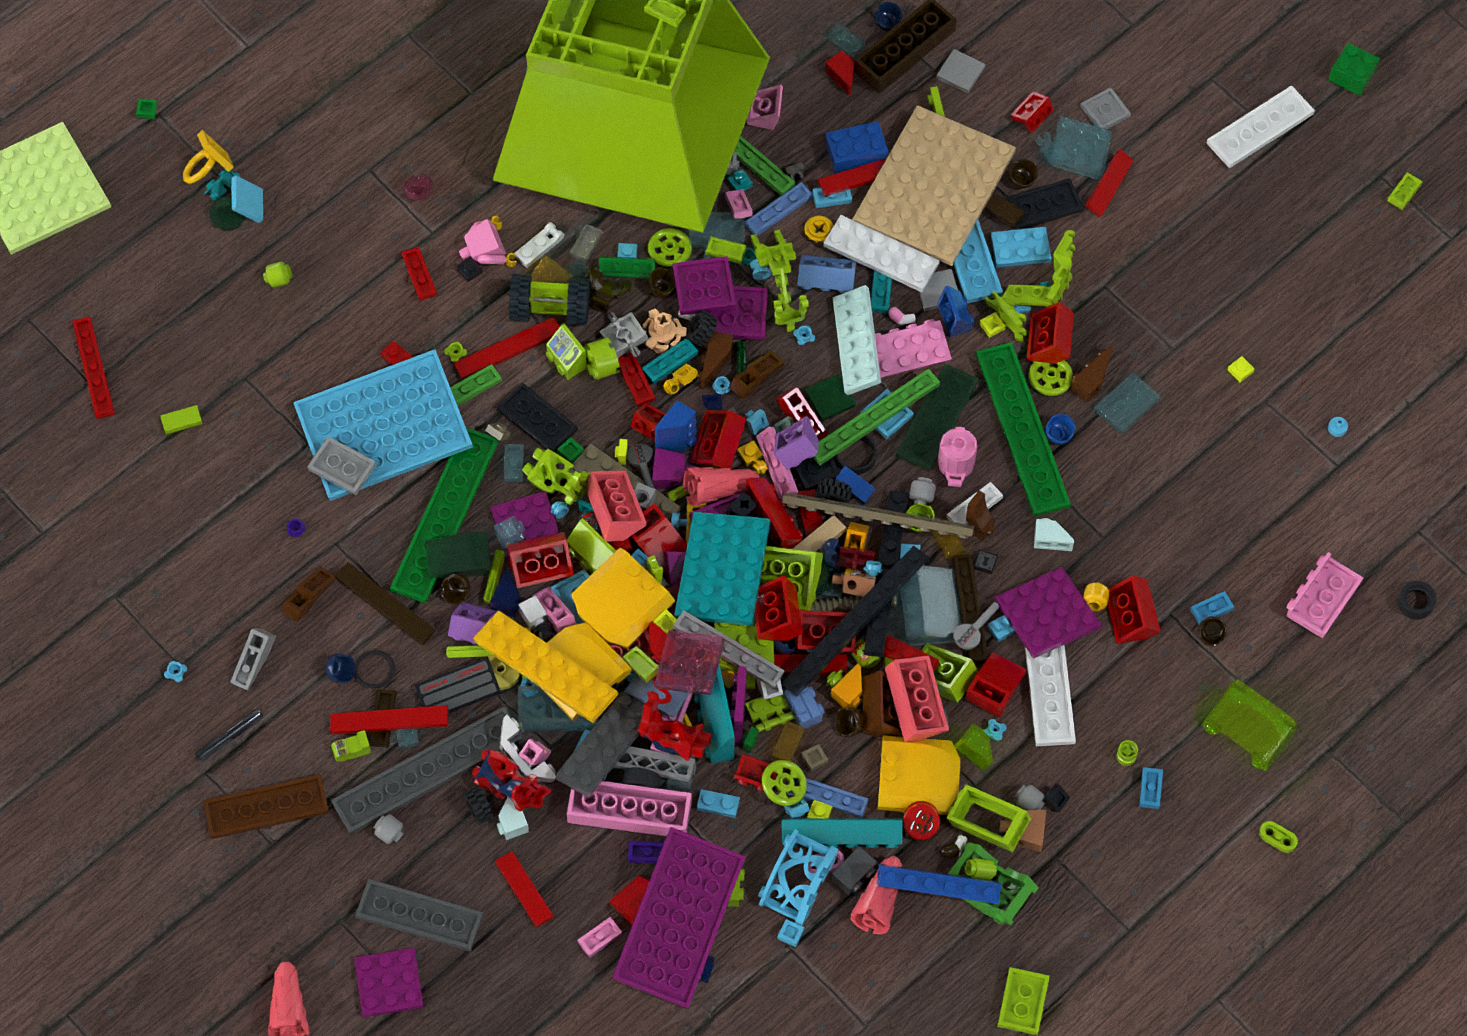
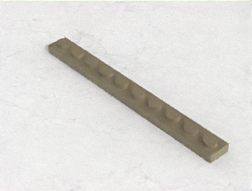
(886, 516)

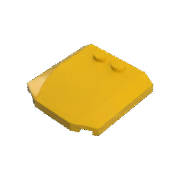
(621, 599)
(592, 653)
(918, 772)

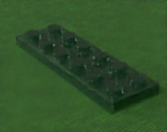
(936, 417)

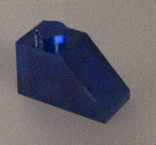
(506, 596)

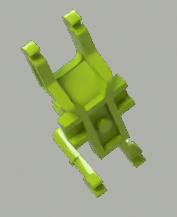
(778, 260)
(1033, 294)

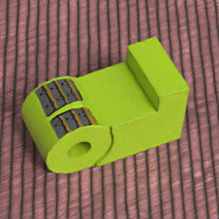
(351, 747)

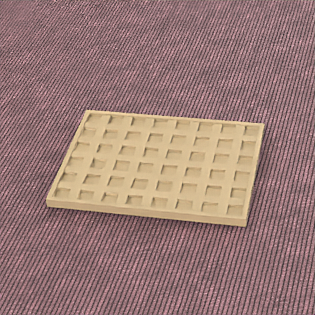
(934, 185)

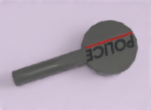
(640, 456)

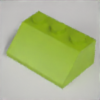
(588, 547)

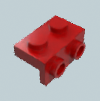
(751, 771)

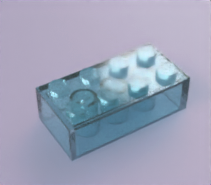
(541, 713)

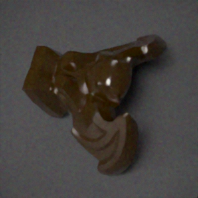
(605, 290)

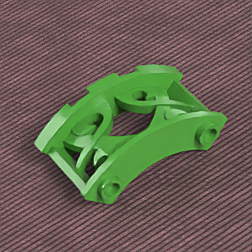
(1020, 885)

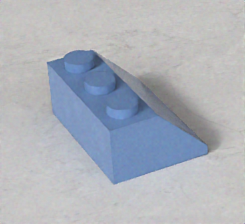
(826, 273)

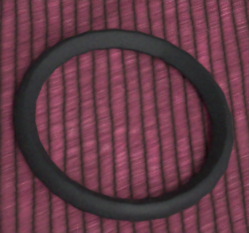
(377, 685)

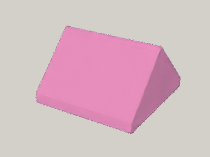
(766, 108)

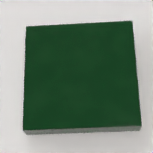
(829, 398)

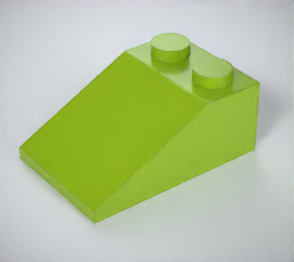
(953, 672)

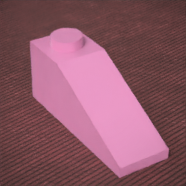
(556, 611)

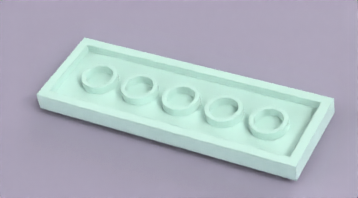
(856, 340)

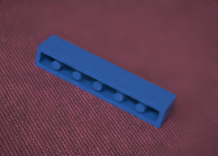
(938, 883)

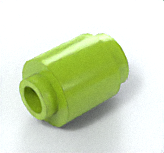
(980, 868)

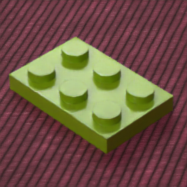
(1023, 1001)

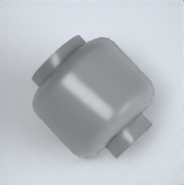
(922, 490)
(1029, 798)
(388, 829)

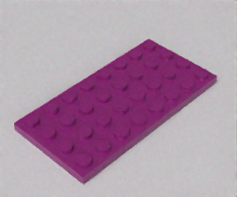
(678, 917)

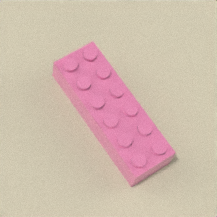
(631, 808)

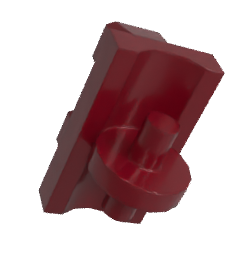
(855, 558)

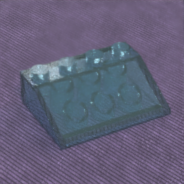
(930, 606)

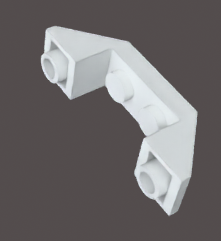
(509, 730)

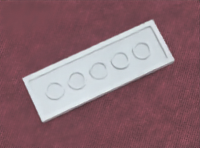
(1260, 126)
(881, 253)
(1050, 698)

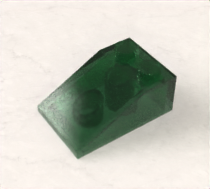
(458, 554)

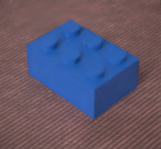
(855, 146)

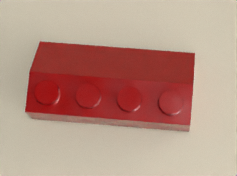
(769, 506)

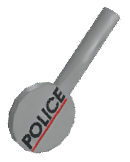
(968, 635)

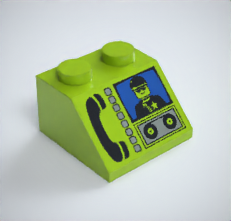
(566, 353)

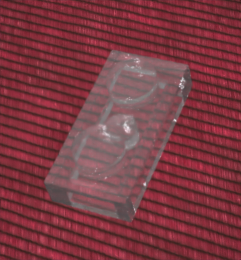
(586, 243)

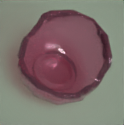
(418, 187)

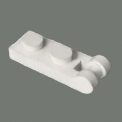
(539, 245)

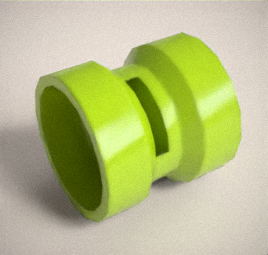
(1128, 748)

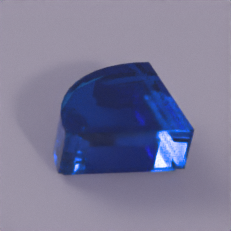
(712, 402)
(707, 969)

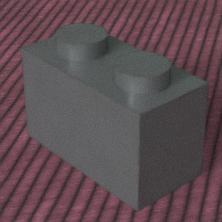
(854, 871)

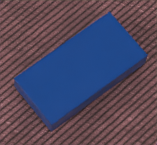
(860, 488)

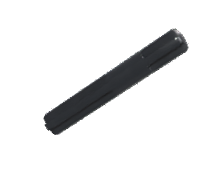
(230, 734)

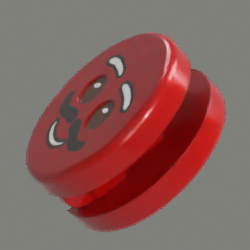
(921, 820)

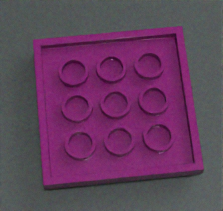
(1047, 612)

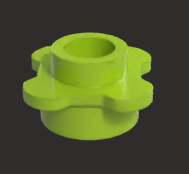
(456, 346)
(834, 678)

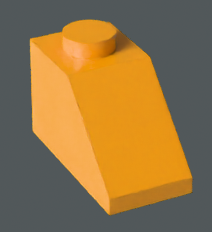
(856, 536)
(849, 689)

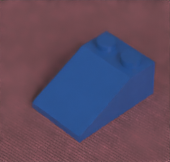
(954, 312)

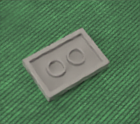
(342, 465)

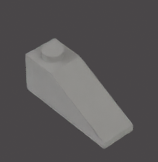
(253, 657)

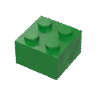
(1354, 69)

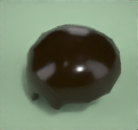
(1023, 173)
(661, 283)
(455, 588)
(1212, 631)
(849, 721)

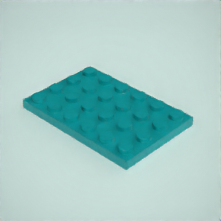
(723, 568)

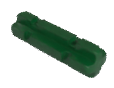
(741, 356)

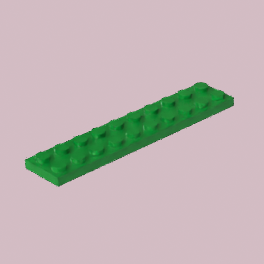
(1023, 429)
(444, 513)

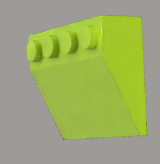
(799, 566)

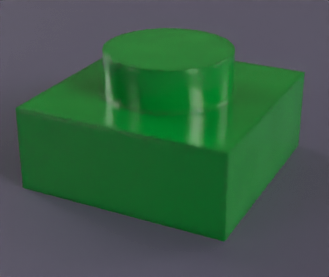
(146, 108)
(570, 450)
(749, 739)

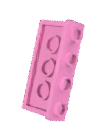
(911, 348)
(1323, 595)

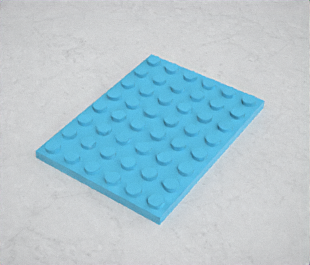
(392, 416)

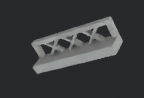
(656, 760)

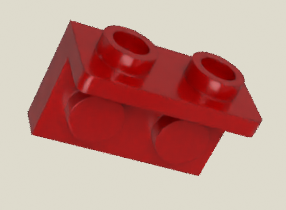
(1033, 111)
(646, 420)

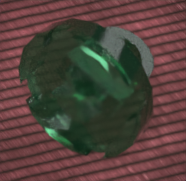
(223, 216)

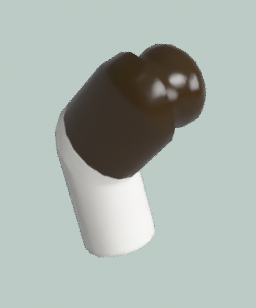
(956, 849)

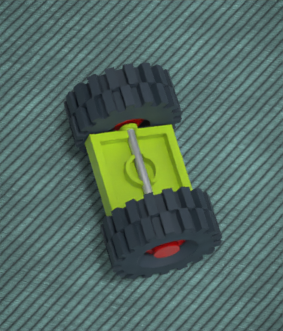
(549, 298)

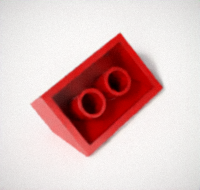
(1050, 334)
(718, 439)
(540, 560)
(1132, 610)
(778, 611)
(817, 626)

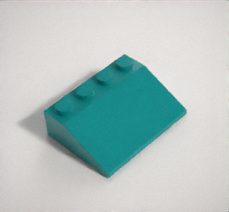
(717, 721)

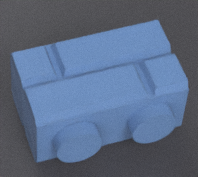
(804, 707)

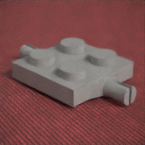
(624, 334)

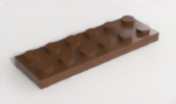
(265, 806)

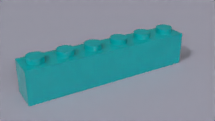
(846, 831)

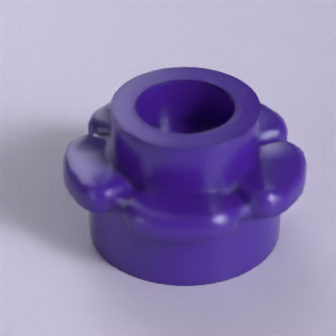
(295, 523)

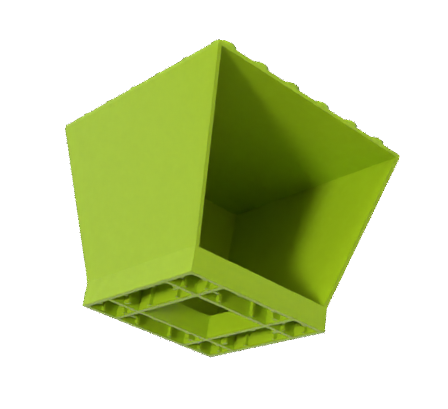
(633, 107)

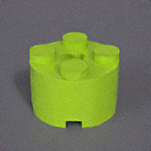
(601, 359)

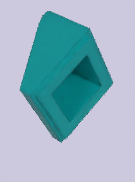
(585, 505)

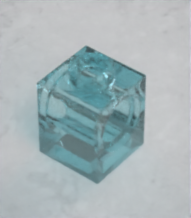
(509, 531)

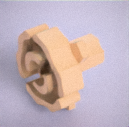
(662, 330)

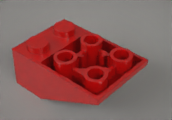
(658, 536)
(995, 684)

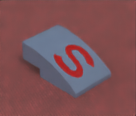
(669, 700)

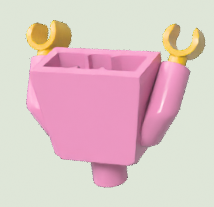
(485, 244)

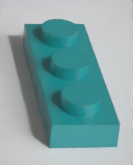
(670, 361)

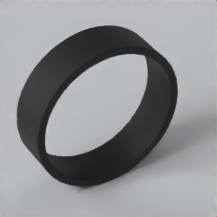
(861, 470)

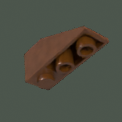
(717, 356)
(1090, 380)

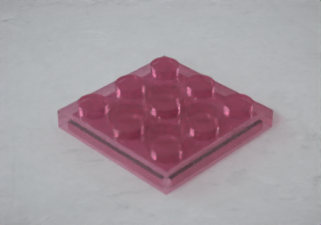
(689, 662)

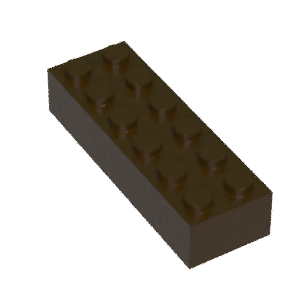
(905, 45)

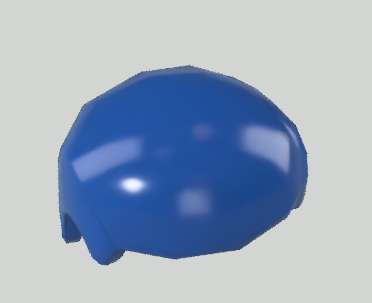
(1060, 429)

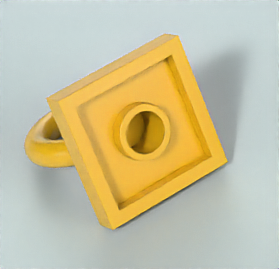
(213, 153)

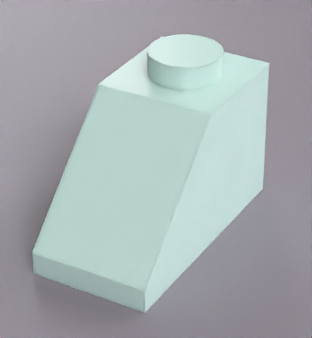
(1051, 536)
(511, 821)

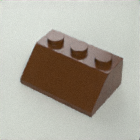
(878, 706)

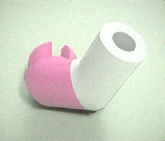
(899, 318)

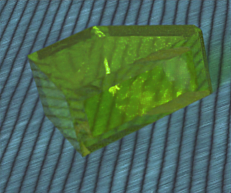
(976, 747)

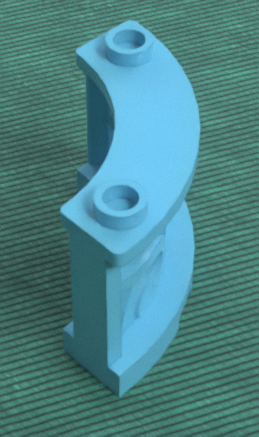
(823, 867)

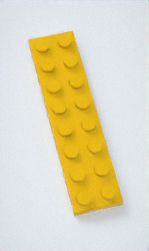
(545, 666)

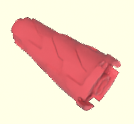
(712, 484)
(876, 904)
(287, 1006)

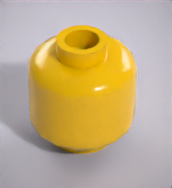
(1096, 596)

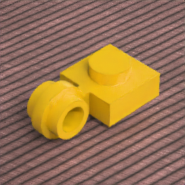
(683, 375)
(751, 455)

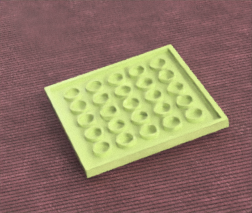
(45, 188)

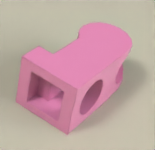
(534, 752)

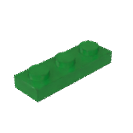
(626, 266)

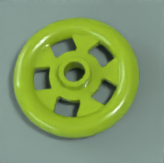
(669, 233)
(1047, 389)
(795, 772)

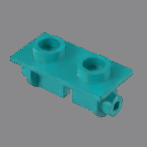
(216, 188)

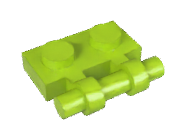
(762, 708)

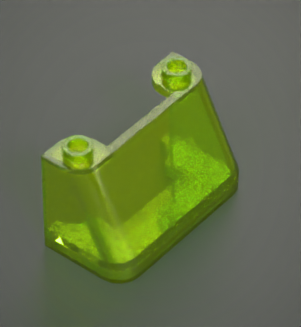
(1251, 723)

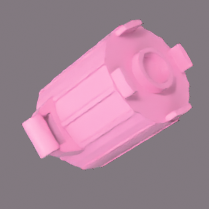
(957, 455)

